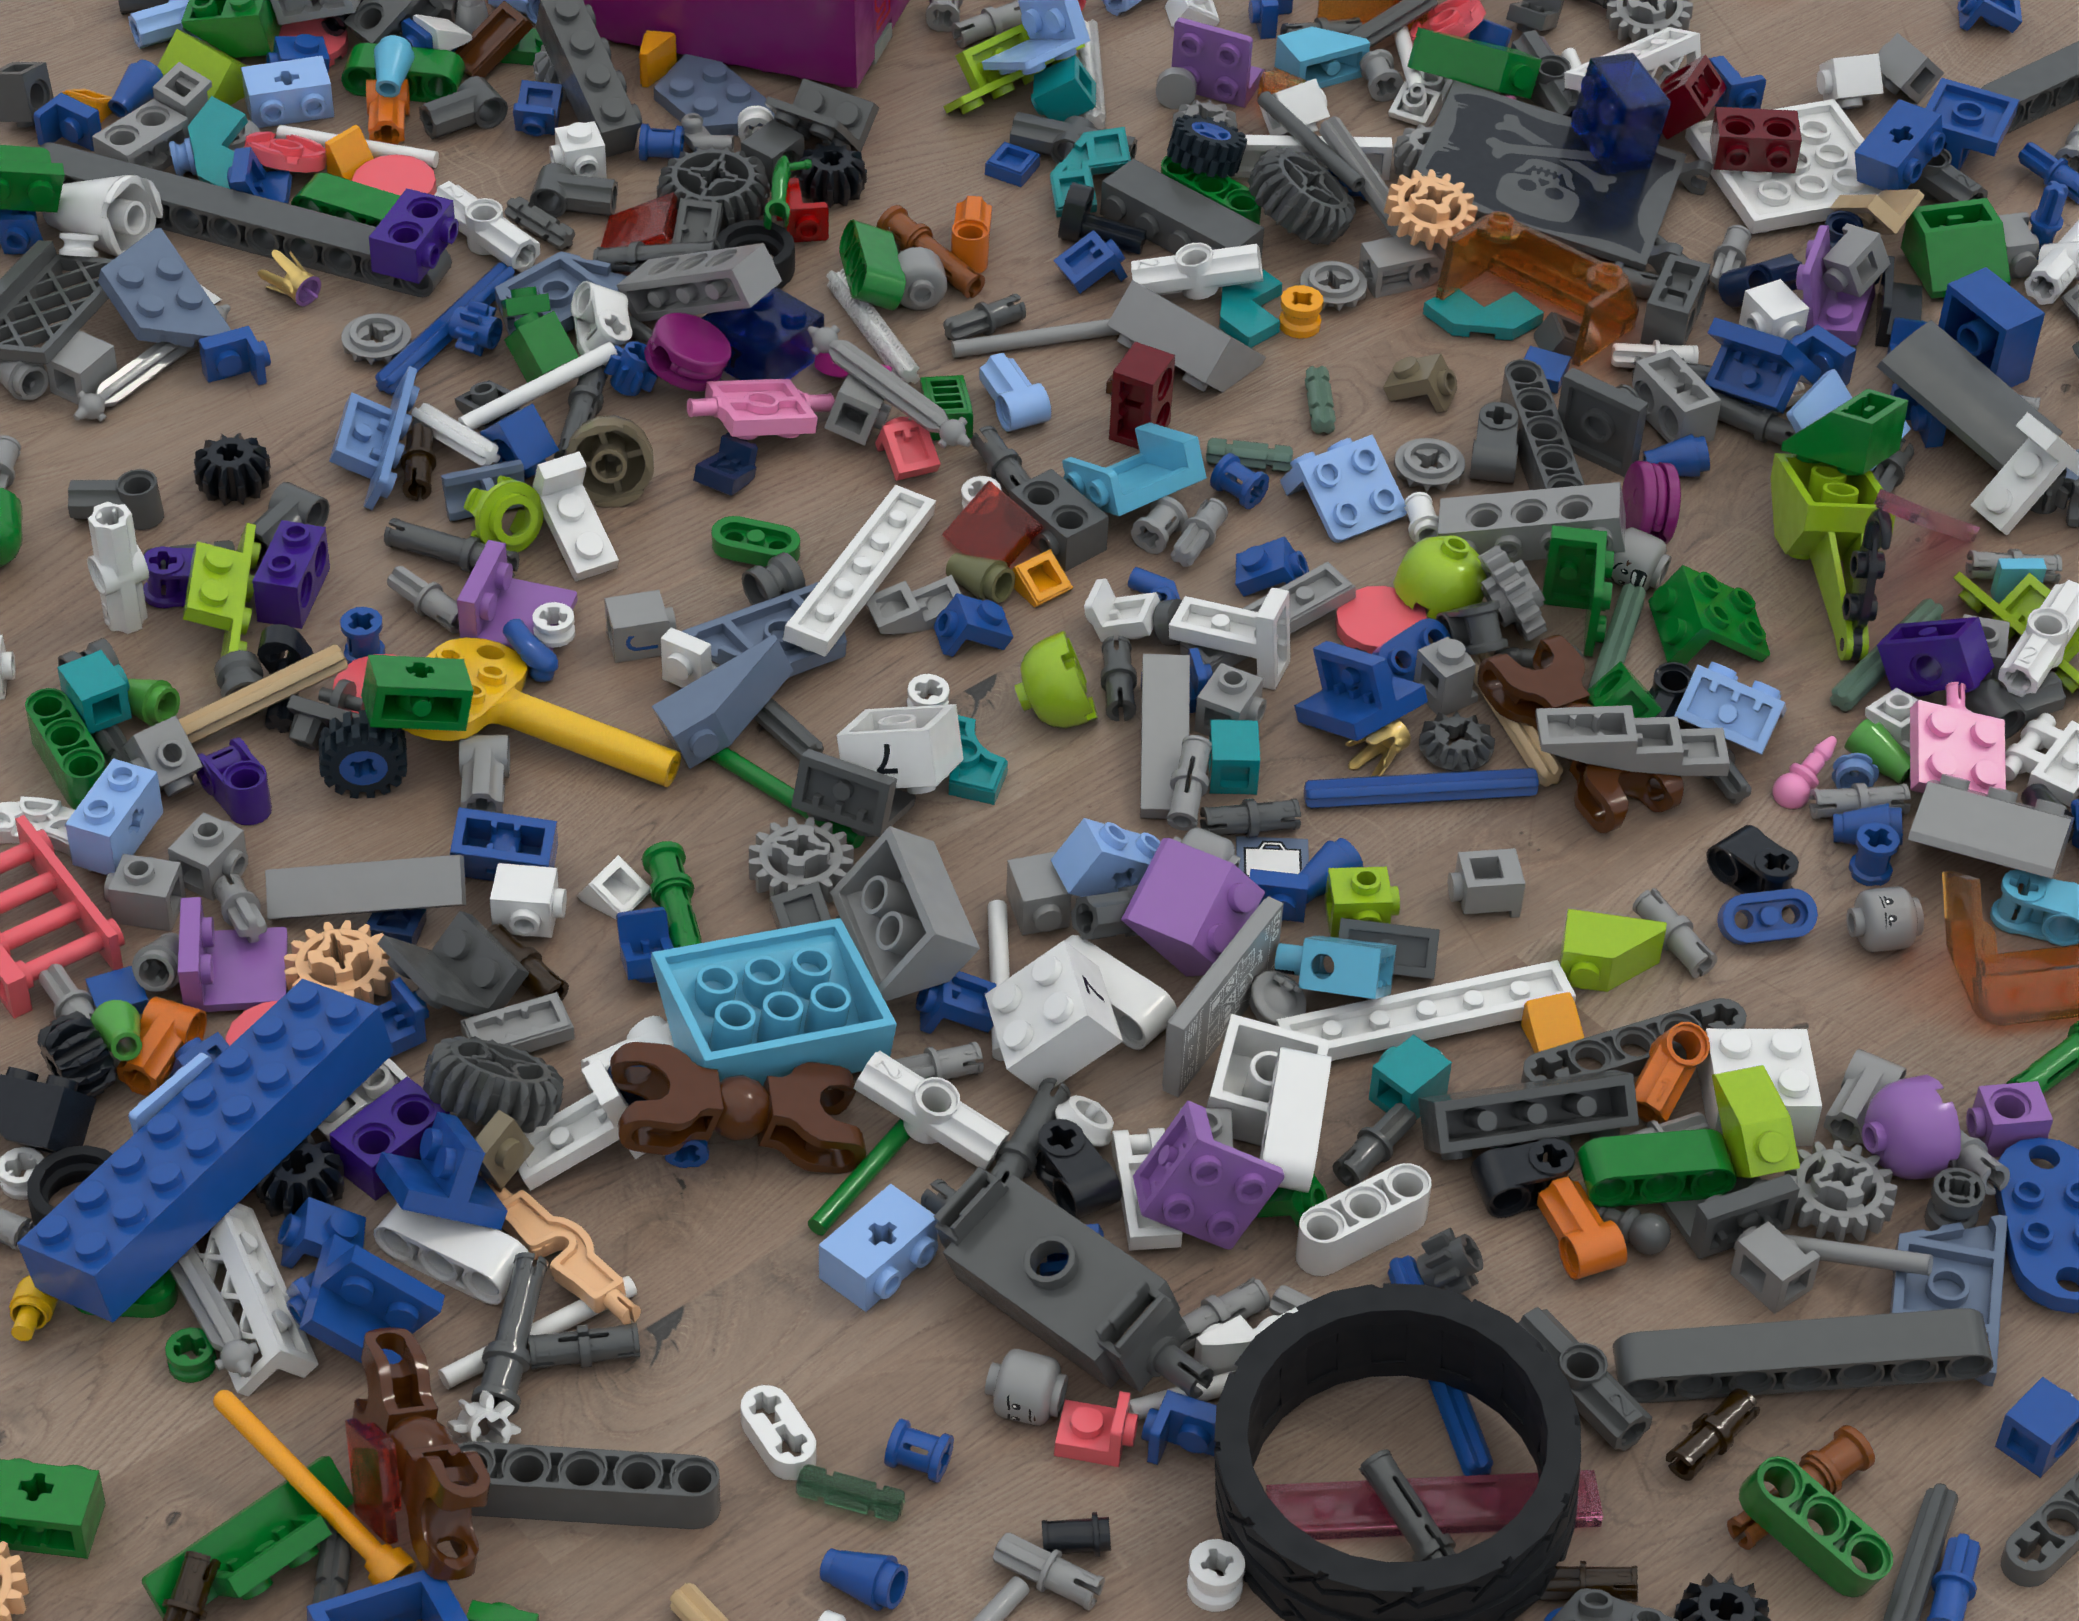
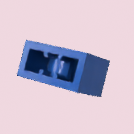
(1899, 147)
(502, 838)

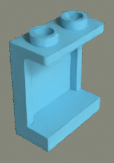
(1164, 465)

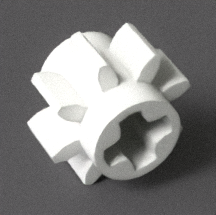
(497, 1421)

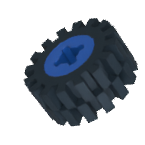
(1206, 146)
(361, 756)

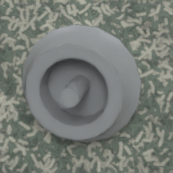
(1276, 997)

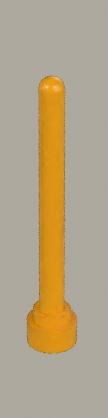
(381, 1560)

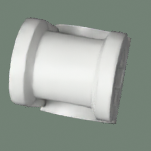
(599, 317)

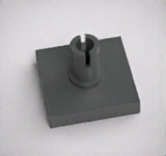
(1602, 420)

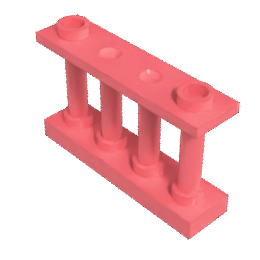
(100, 934)

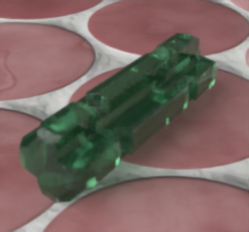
(850, 1492)

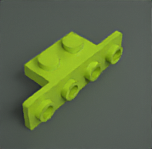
(991, 81)
(221, 586)
(2016, 609)

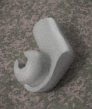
(698, 136)

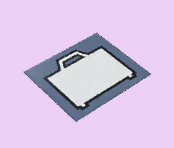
(1272, 854)

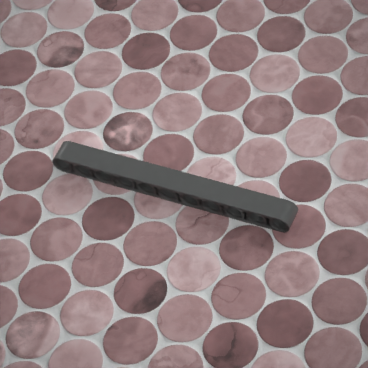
(252, 222)

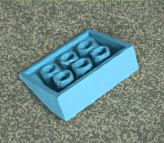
(774, 1002)

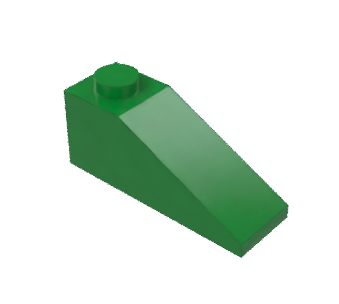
(1475, 62)

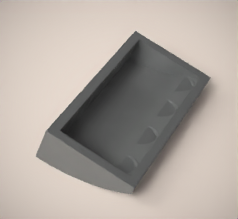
(1961, 393)

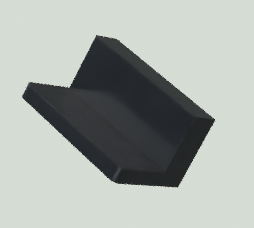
(1895, 301)

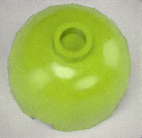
(1440, 575)
(1055, 684)

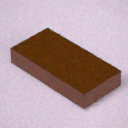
(493, 40)

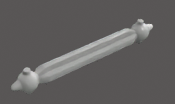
(132, 377)
(889, 386)
(213, 1314)

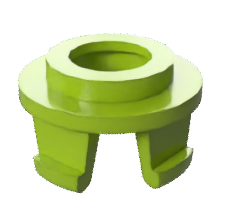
(491, 505)

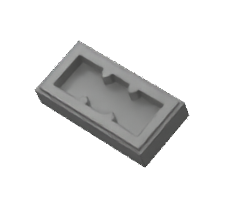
(523, 1025)

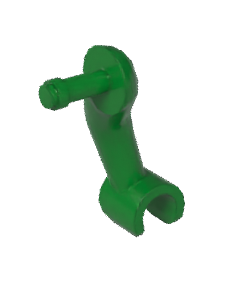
(780, 180)

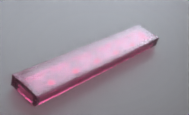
(1925, 516)
(1453, 1502)

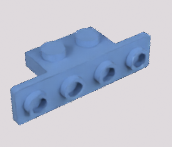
(371, 434)

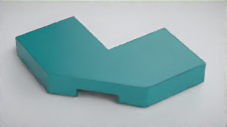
(211, 136)
(1092, 155)
(1242, 310)
(1505, 317)

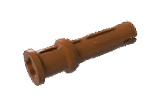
(910, 234)
(1828, 1466)

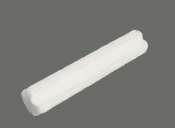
(457, 435)

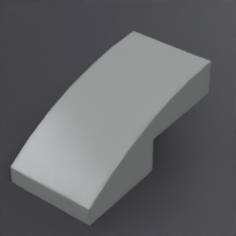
(907, 611)

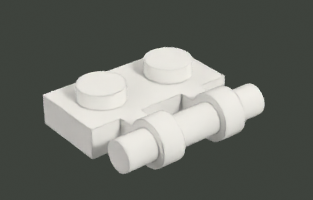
(2056, 768)

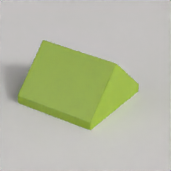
(209, 62)

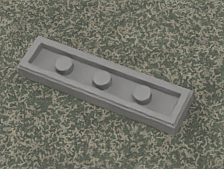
(1309, 599)
(1162, 728)
(365, 887)

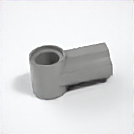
(483, 770)
(1861, 1082)

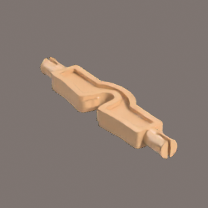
(577, 1265)

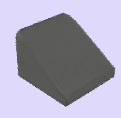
(1558, 334)

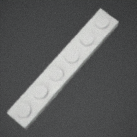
(859, 571)
(1431, 1010)

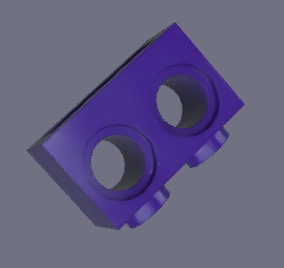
(413, 236)
(291, 574)
(387, 1125)

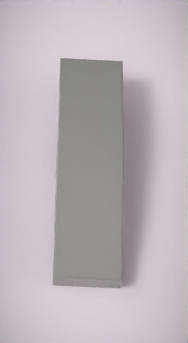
(1619, 741)

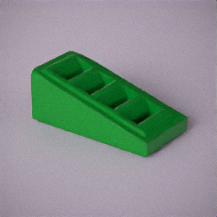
(950, 395)

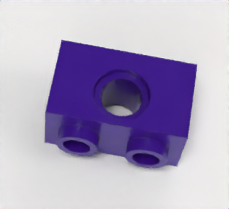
(1935, 653)

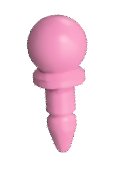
(1794, 788)

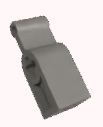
(1397, 266)

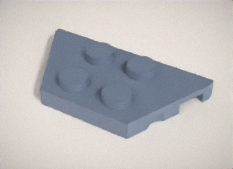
(708, 90)
(559, 278)
(160, 294)
(749, 626)
(1963, 1275)

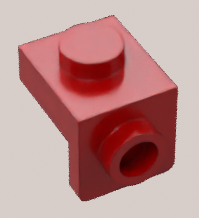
(806, 220)

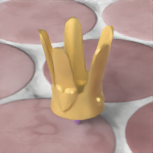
(297, 282)
(1385, 741)

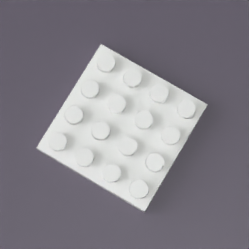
(1794, 199)

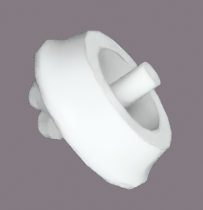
(1089, 1116)

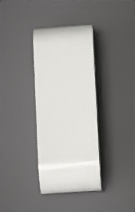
(1136, 1001)
(1295, 1115)
(1363, 1219)
(451, 1251)

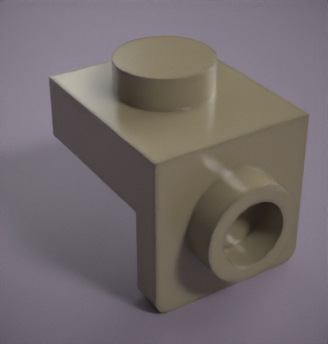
(1420, 377)
(504, 1149)

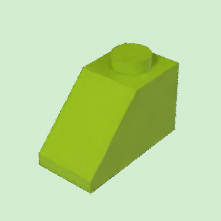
(1608, 949)
(1754, 1123)

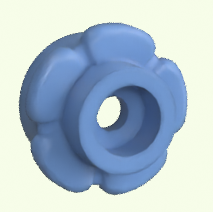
(1845, 764)

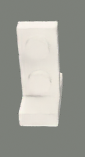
(2025, 475)
(573, 517)
(1240, 631)
(576, 1130)

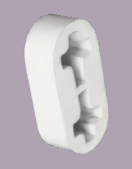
(768, 1437)

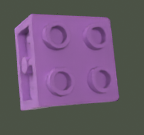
(1217, 61)
(1834, 311)
(494, 597)
(226, 970)
(1203, 1183)

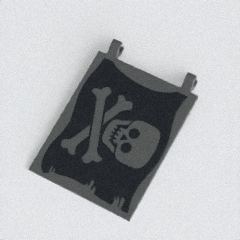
(1547, 178)

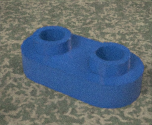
(1406, 645)
(1765, 916)

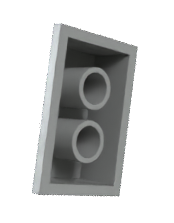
(1199, 348)
(1992, 826)
(904, 915)

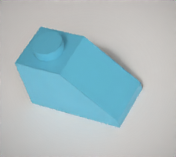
(1321, 55)

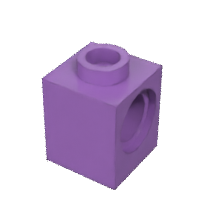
(2008, 1114)

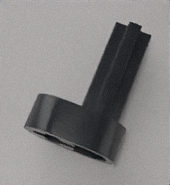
(1078, 222)
(271, 652)

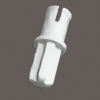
(1624, 354)

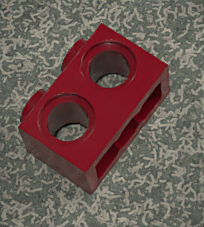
(1692, 95)
(1755, 140)
(1141, 392)

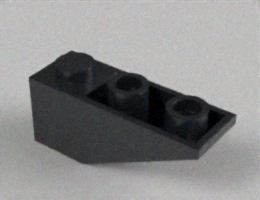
(43, 1114)

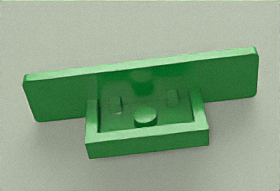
(257, 1541)

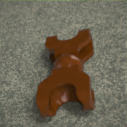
(1558, 684)
(691, 1102)
(435, 1474)

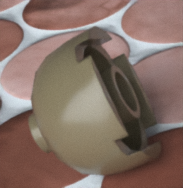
(616, 459)

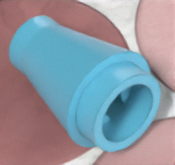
(392, 62)

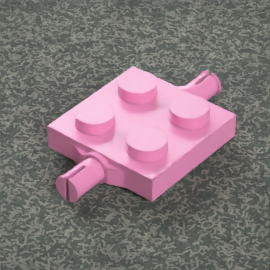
(761, 407)
(1956, 743)

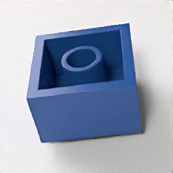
(1993, 324)

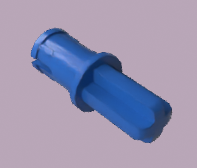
(2050, 168)
(2047, 217)
(1954, 1581)

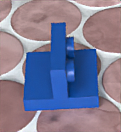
(1971, 118)
(1757, 366)
(1357, 693)
(445, 1178)
(360, 1294)

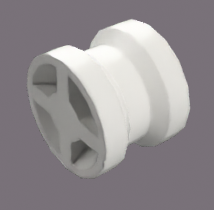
(1207, 1588)

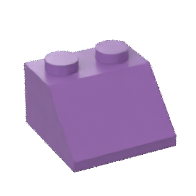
(1191, 905)

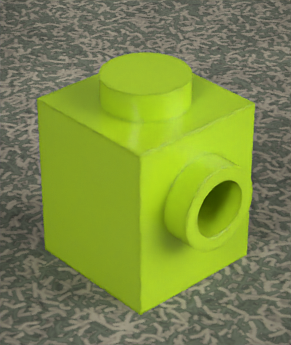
(1360, 895)

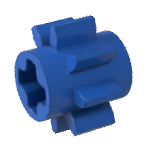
(475, 327)
(630, 370)

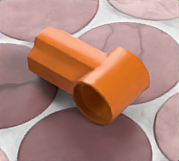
(387, 114)
(972, 232)
(162, 1032)
(1668, 1074)
(1585, 1240)

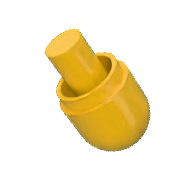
(30, 1309)

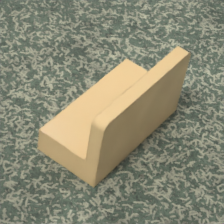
(1881, 212)

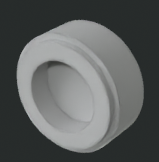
(1176, 87)

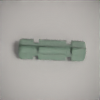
(1320, 400)
(1251, 454)

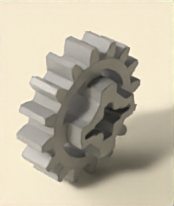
(1645, 17)
(1516, 593)
(799, 857)
(1840, 1190)

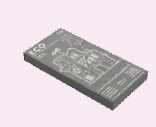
(1224, 990)

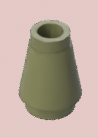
(982, 576)

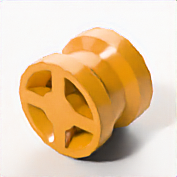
(1300, 311)

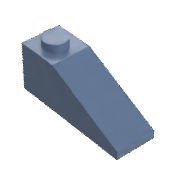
(723, 702)

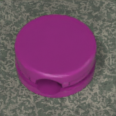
(687, 351)
(1652, 498)

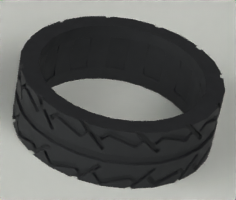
(1415, 1335)

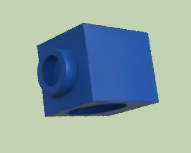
(523, 438)
(2040, 1427)

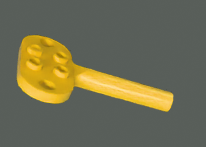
(497, 698)

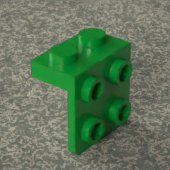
(29, 179)
(1576, 576)
(1698, 609)

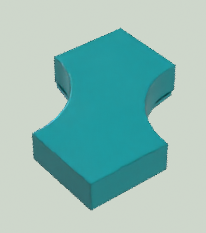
(981, 772)

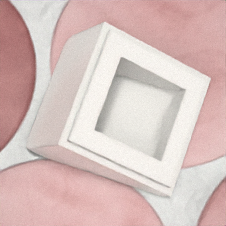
(1195, 10)
(444, 32)
(615, 889)

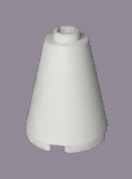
(113, 207)

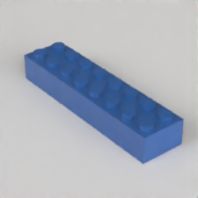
(205, 1150)

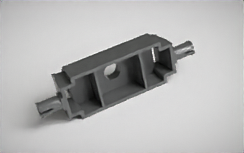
(994, 1245)

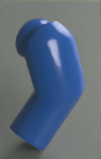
(1148, 582)
(531, 650)

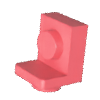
(908, 448)
(1096, 1431)

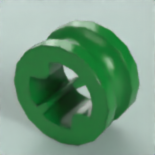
(180, 1364)

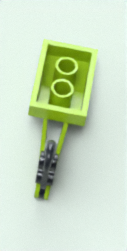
(1832, 520)

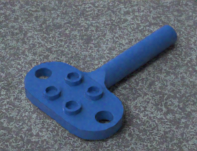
(2042, 1220)

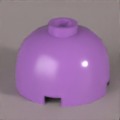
(1912, 1128)

